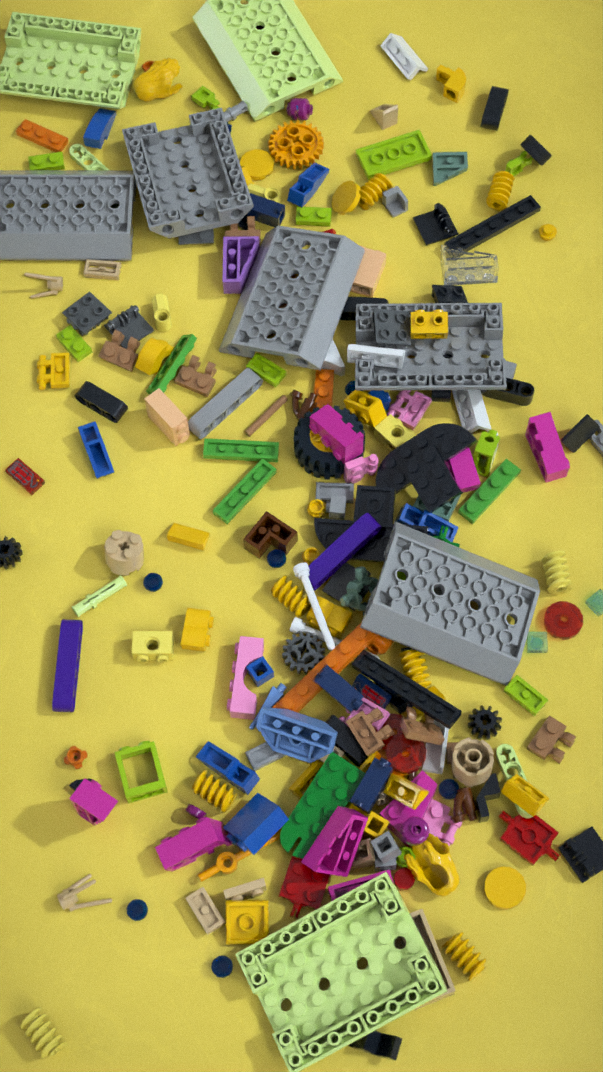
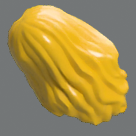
(157, 80)
(434, 866)

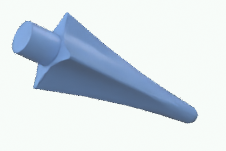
(273, 697)

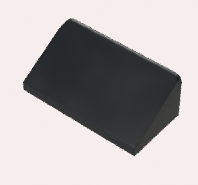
(580, 433)

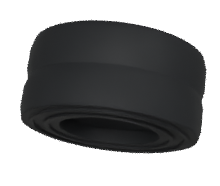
(535, 150)

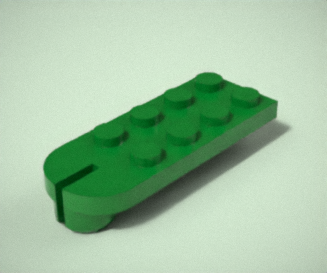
(328, 790)

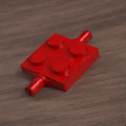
(529, 837)
(303, 886)

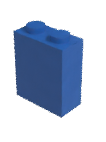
(255, 824)

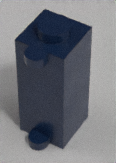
(267, 211)
(338, 688)
(372, 784)

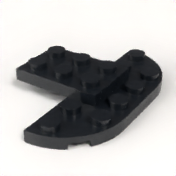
(424, 466)
(380, 505)

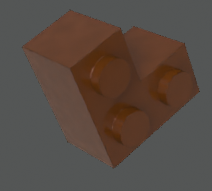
(270, 532)

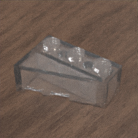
(467, 267)

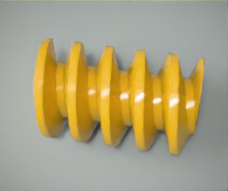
(373, 190)
(500, 190)
(290, 596)
(413, 667)
(214, 792)
(465, 956)

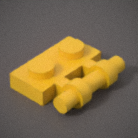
(59, 371)

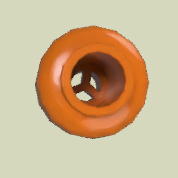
(379, 645)

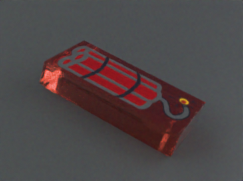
(25, 476)

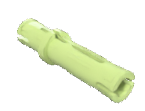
(92, 600)

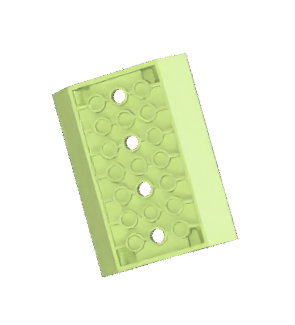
(70, 48)
(247, 55)
(328, 947)

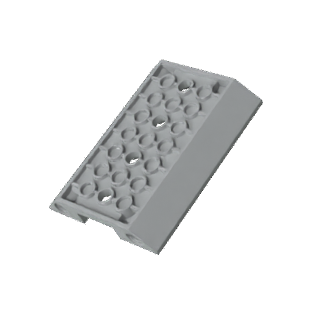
(211, 171)
(61, 228)
(313, 298)
(472, 332)
(446, 623)

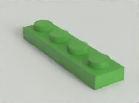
(174, 360)
(240, 450)
(244, 491)
(489, 491)

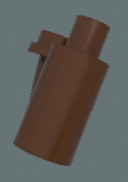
(308, 404)
(464, 799)

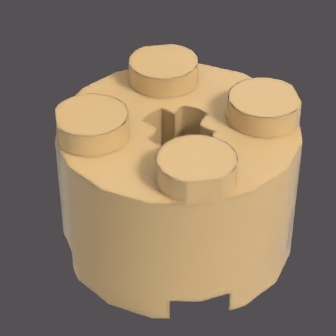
(124, 552)
(472, 761)

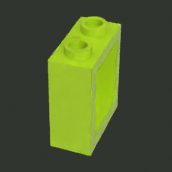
(147, 790)

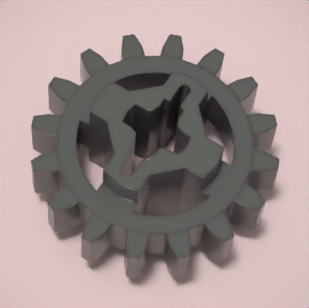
(296, 651)

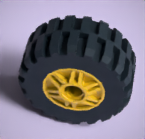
(312, 452)

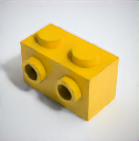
(429, 324)
(365, 407)

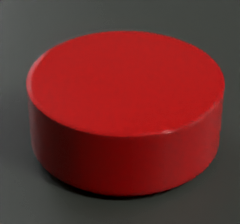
(404, 879)

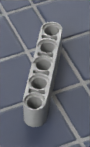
(224, 403)

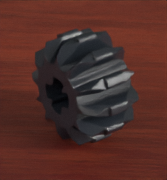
(14, 551)
(492, 722)

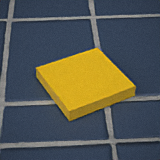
(246, 921)

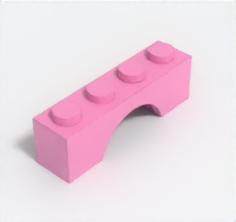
(243, 701)

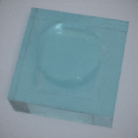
(595, 602)
(537, 642)

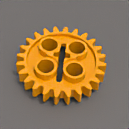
(296, 144)

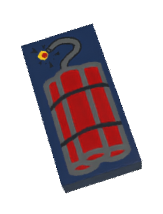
(371, 691)

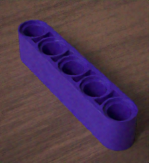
(342, 549)
(67, 666)

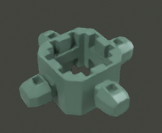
(353, 588)

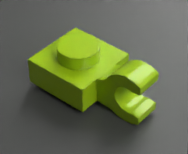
(205, 97)
(516, 165)

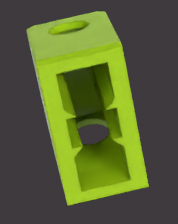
(488, 447)

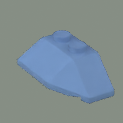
(296, 734)

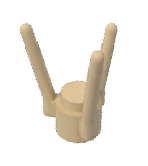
(53, 282)
(69, 896)

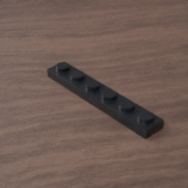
(494, 225)
(406, 689)

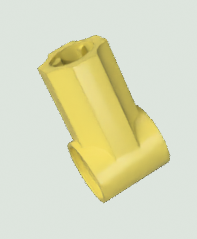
(269, 193)
(161, 312)

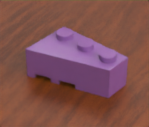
(238, 260)

